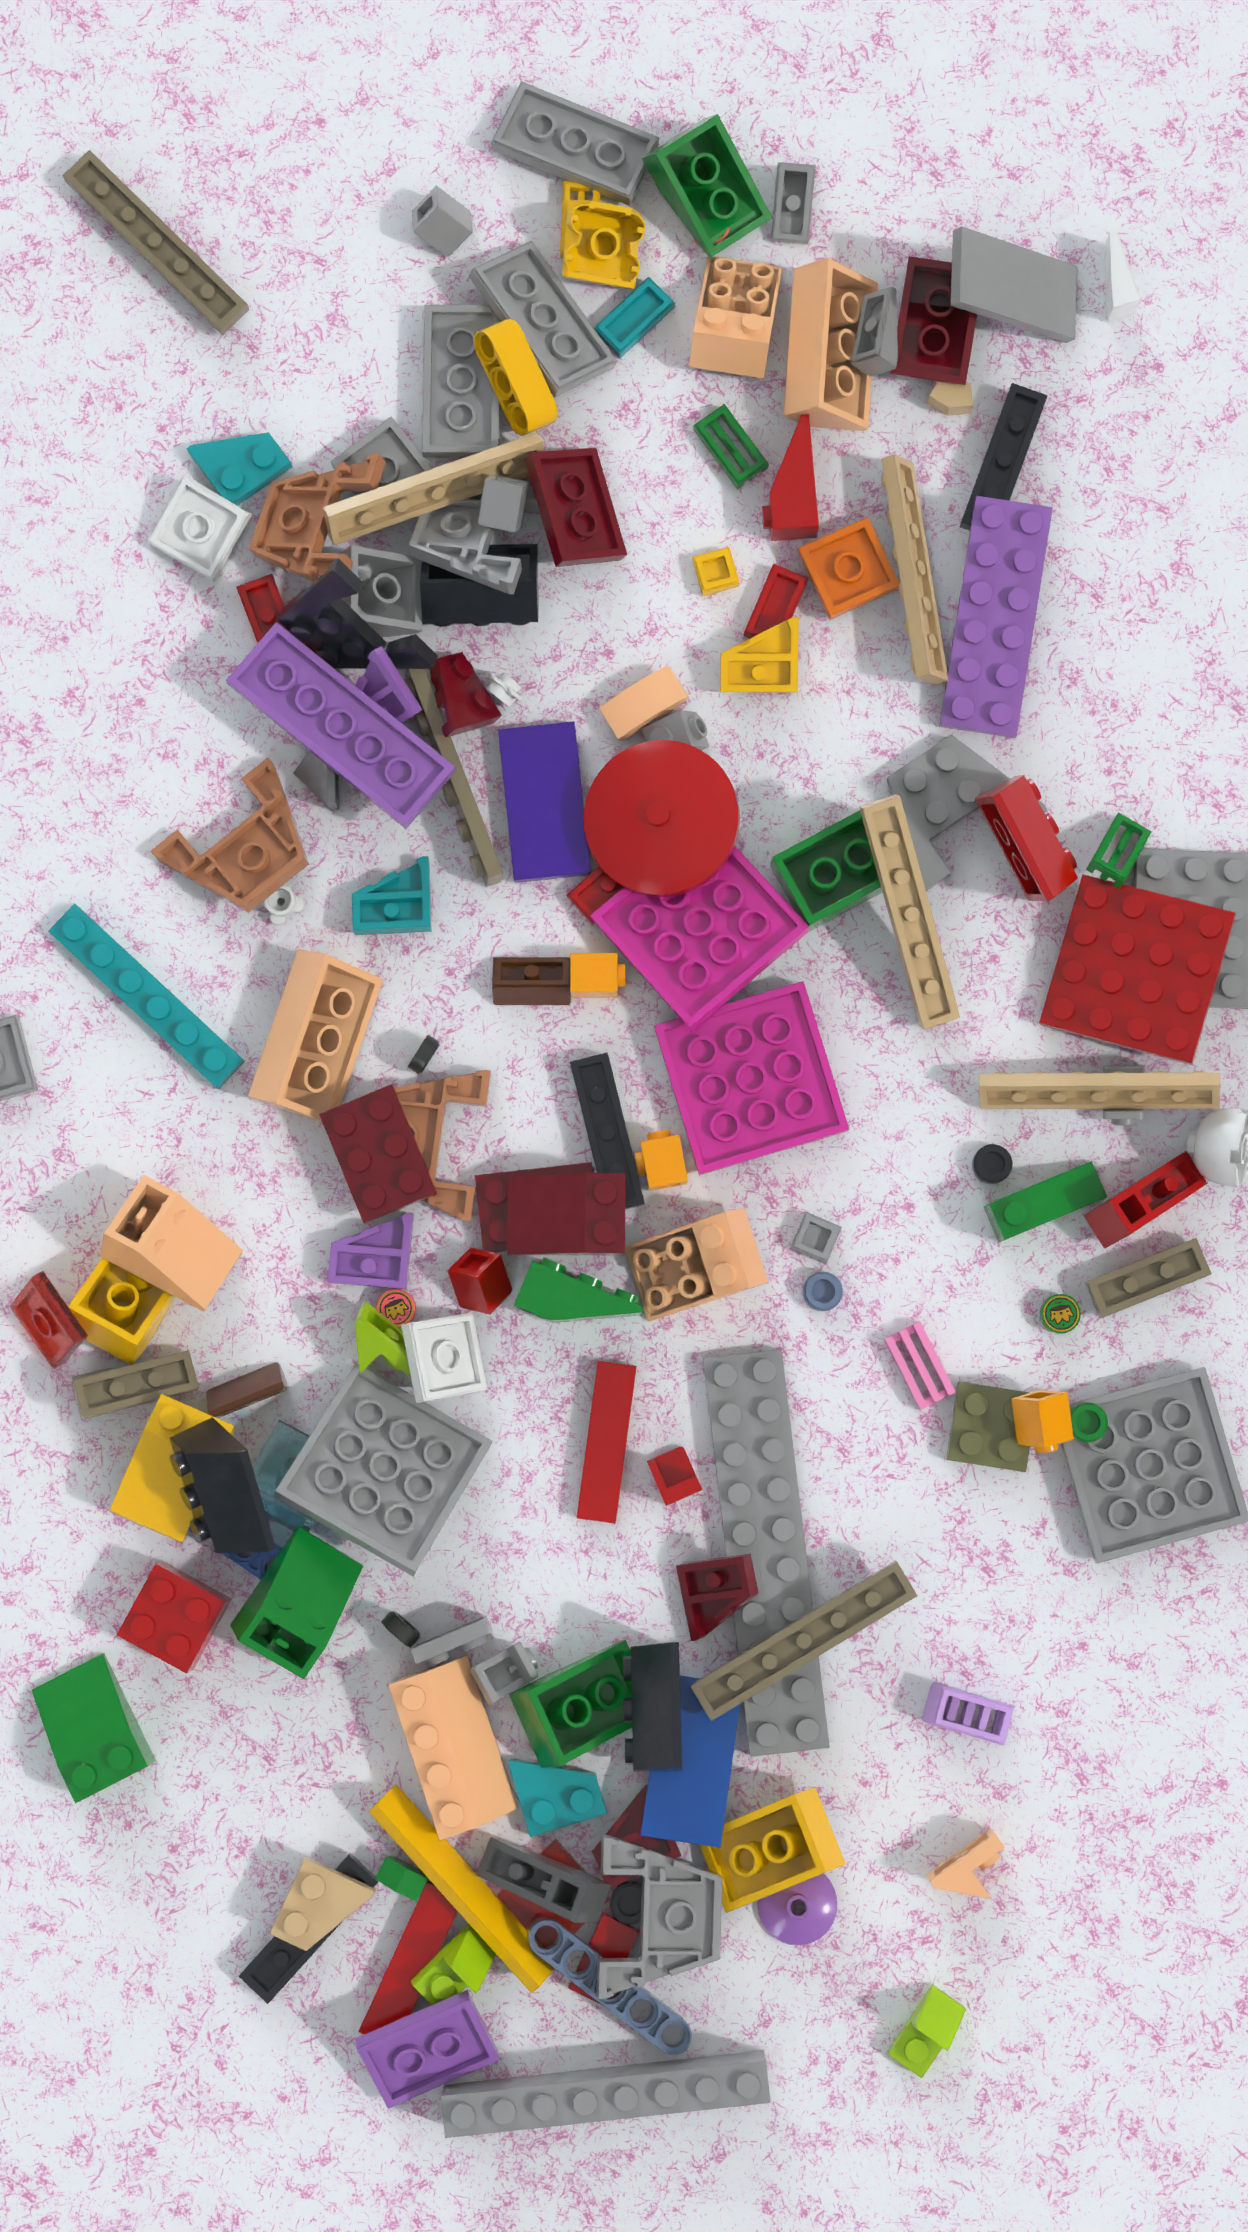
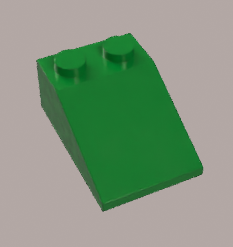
(708, 185)
(575, 1706)
(91, 1728)

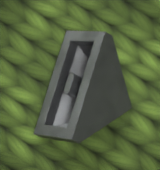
(319, 779)

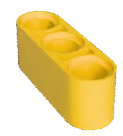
(515, 377)

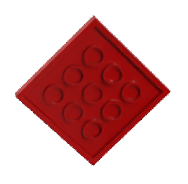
(1137, 969)

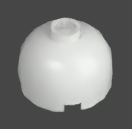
(1221, 1146)

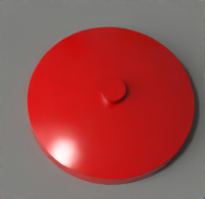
(661, 818)

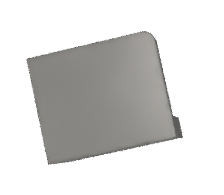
(442, 221)
(503, 503)

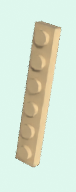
(427, 490)
(914, 569)
(909, 911)
(1100, 1090)

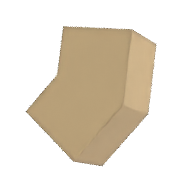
(951, 398)

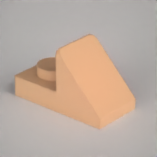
(956, 1872)

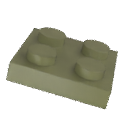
(985, 1428)

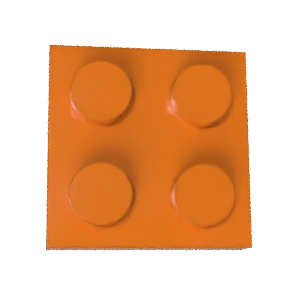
(848, 568)

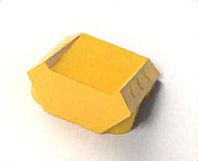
(602, 243)

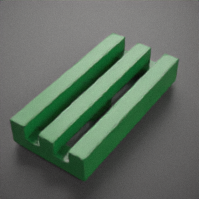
(748, 472)
(1108, 869)

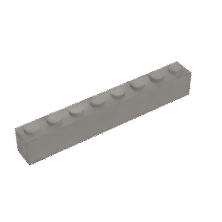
(605, 2094)

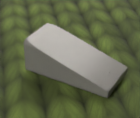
(793, 203)
(876, 334)

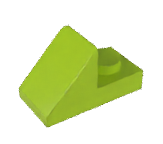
(379, 1336)
(455, 1967)
(927, 2031)

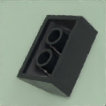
(459, 600)
(220, 1490)
(653, 1708)

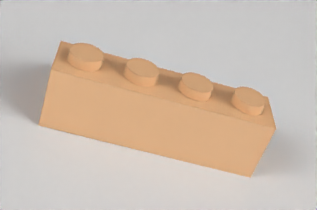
(821, 347)
(315, 1035)
(453, 1747)

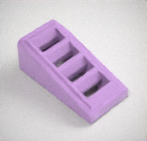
(936, 1704)

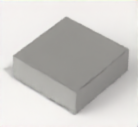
(816, 1237)

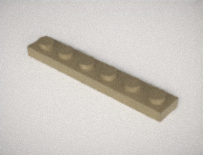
(156, 242)
(457, 789)
(803, 1640)

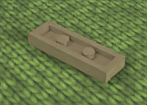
(1148, 1278)
(134, 1385)

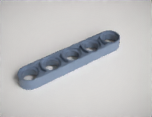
(619, 2003)

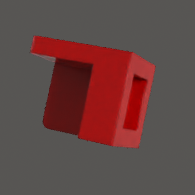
(480, 1280)
(674, 1475)

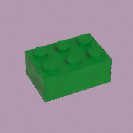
(828, 872)

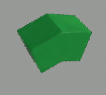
(401, 1877)

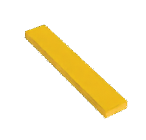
(461, 1886)

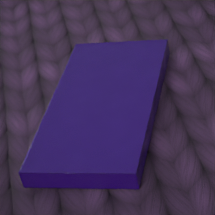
(544, 802)

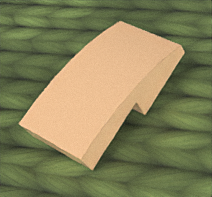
(644, 701)

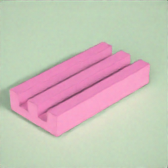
(935, 1395)

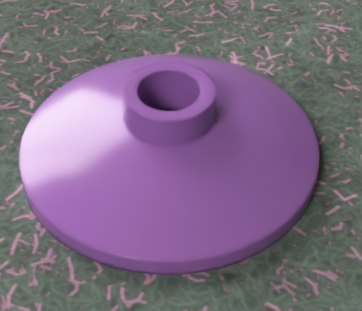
(805, 1926)

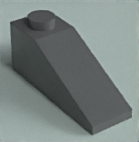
(544, 1881)

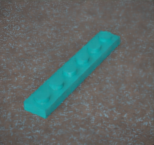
(146, 996)

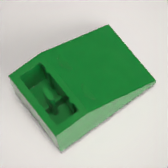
(561, 1298)
(297, 1602)

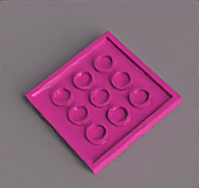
(703, 942)
(752, 1079)

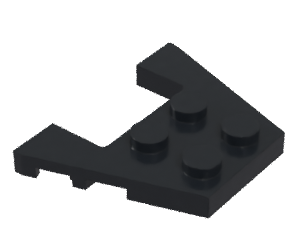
(338, 633)

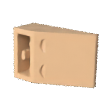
(735, 317)
(169, 1244)
(696, 1264)

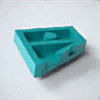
(240, 464)
(395, 903)
(555, 1796)

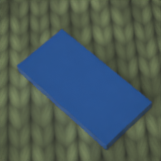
(693, 1801)

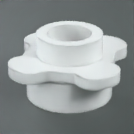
(504, 688)
(281, 912)

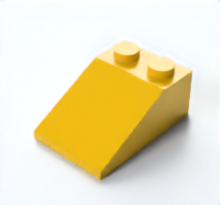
(119, 1310)
(150, 1485)
(774, 1849)

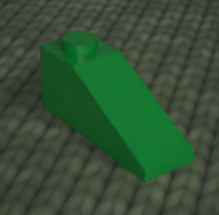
(1045, 1201)

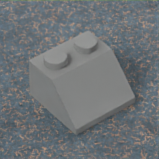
(388, 592)

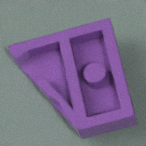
(387, 687)
(374, 1256)

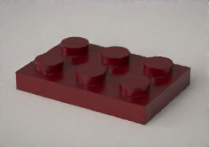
(575, 506)
(378, 1154)
(493, 1201)

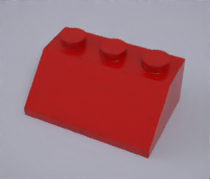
(1028, 838)

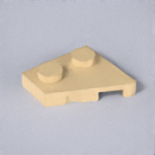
(318, 1904)

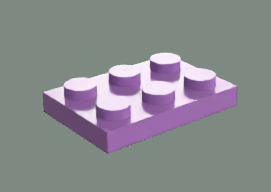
(427, 2049)

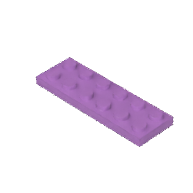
(995, 616)
(341, 725)

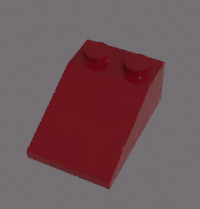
(931, 333)
(566, 1214)

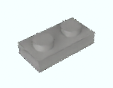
(435, 1649)

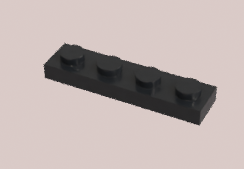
(1007, 447)
(606, 1122)
(282, 1960)

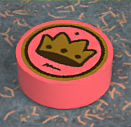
(397, 1306)

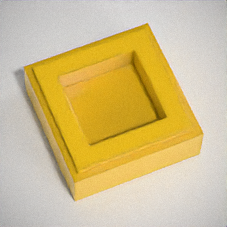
(715, 571)

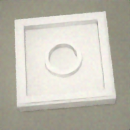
(199, 528)
(444, 1357)

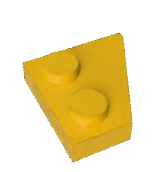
(763, 662)

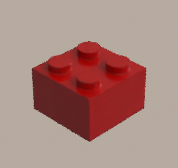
(174, 1617)

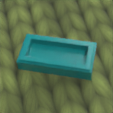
(634, 317)

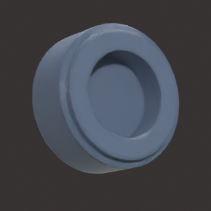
(822, 1291)

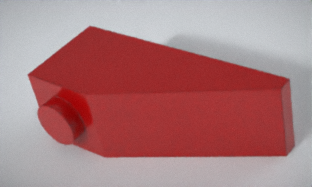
(792, 497)
(1145, 1200)

